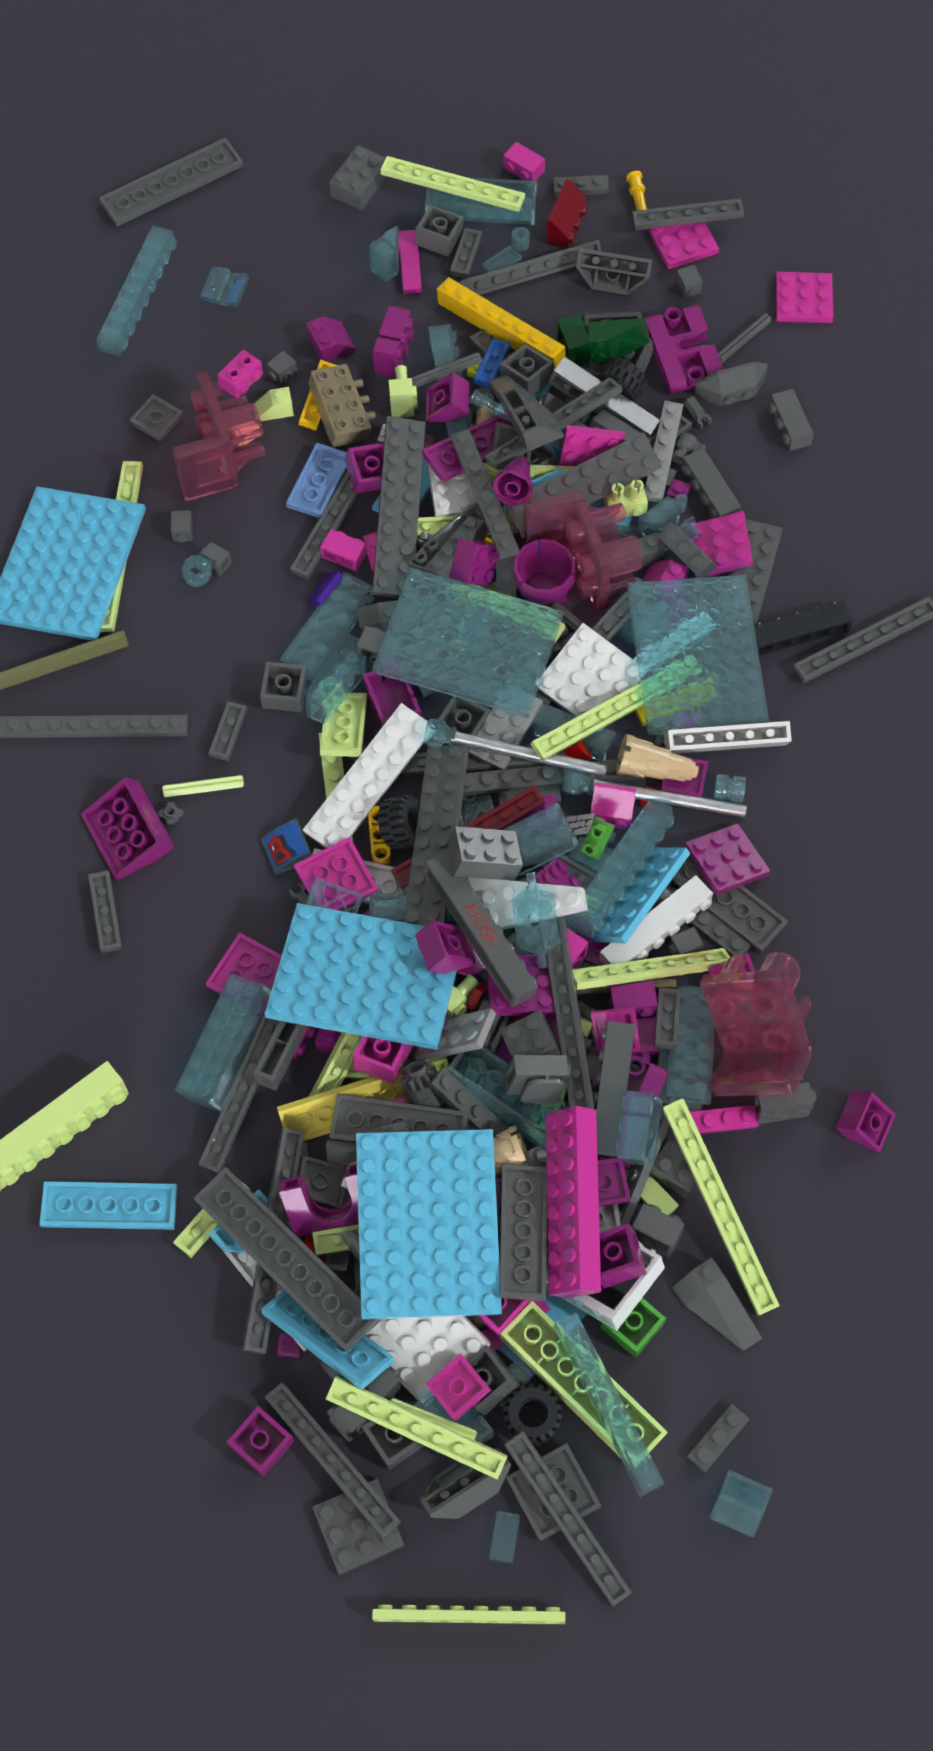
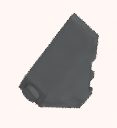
(713, 1299)

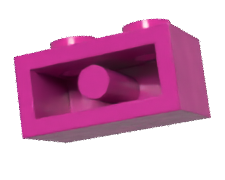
(523, 163)
(240, 374)
(343, 550)

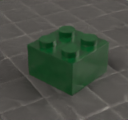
(573, 335)

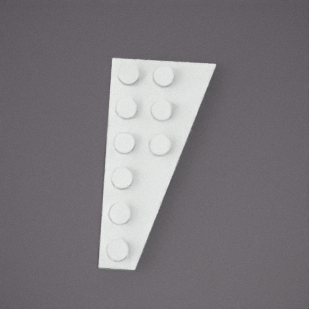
(498, 897)

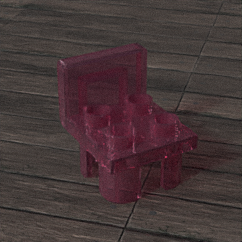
(213, 462)
(591, 539)
(758, 1027)

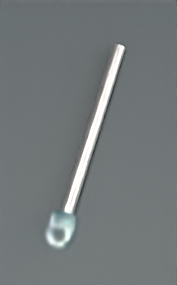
(438, 733)
(576, 783)

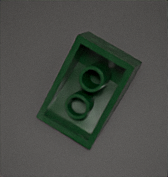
(616, 338)

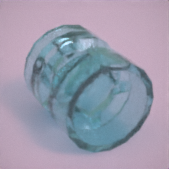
(730, 788)

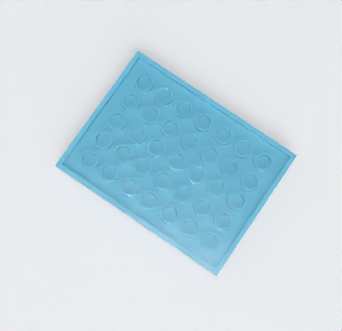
(67, 562)
(359, 978)
(427, 1224)

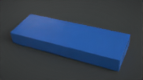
(491, 362)

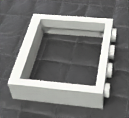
(616, 1317)

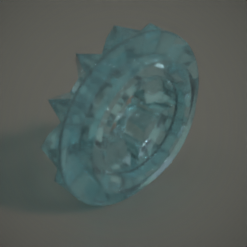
(202, 565)

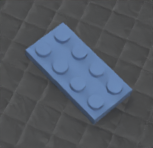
(318, 481)

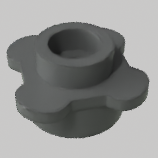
(171, 819)

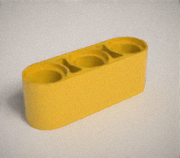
(377, 846)

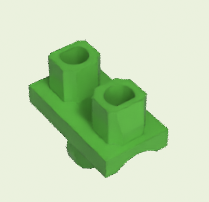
(597, 838)

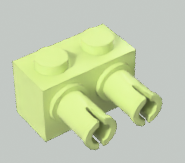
(402, 394)
(631, 496)
(460, 997)

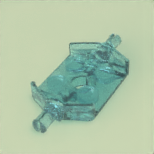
(545, 934)

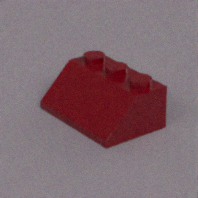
(566, 216)

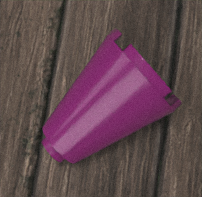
(514, 482)

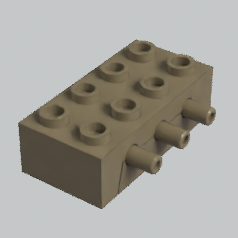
(340, 405)

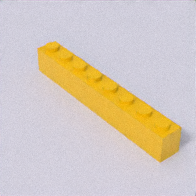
(496, 320)

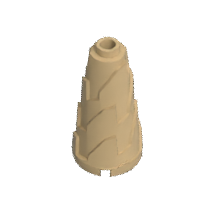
(644, 760)
(509, 1149)

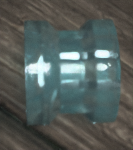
(520, 238)

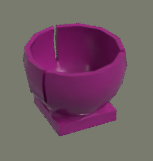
(546, 575)

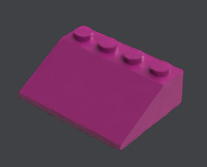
(127, 828)

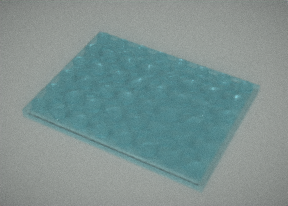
(468, 642)
(697, 653)

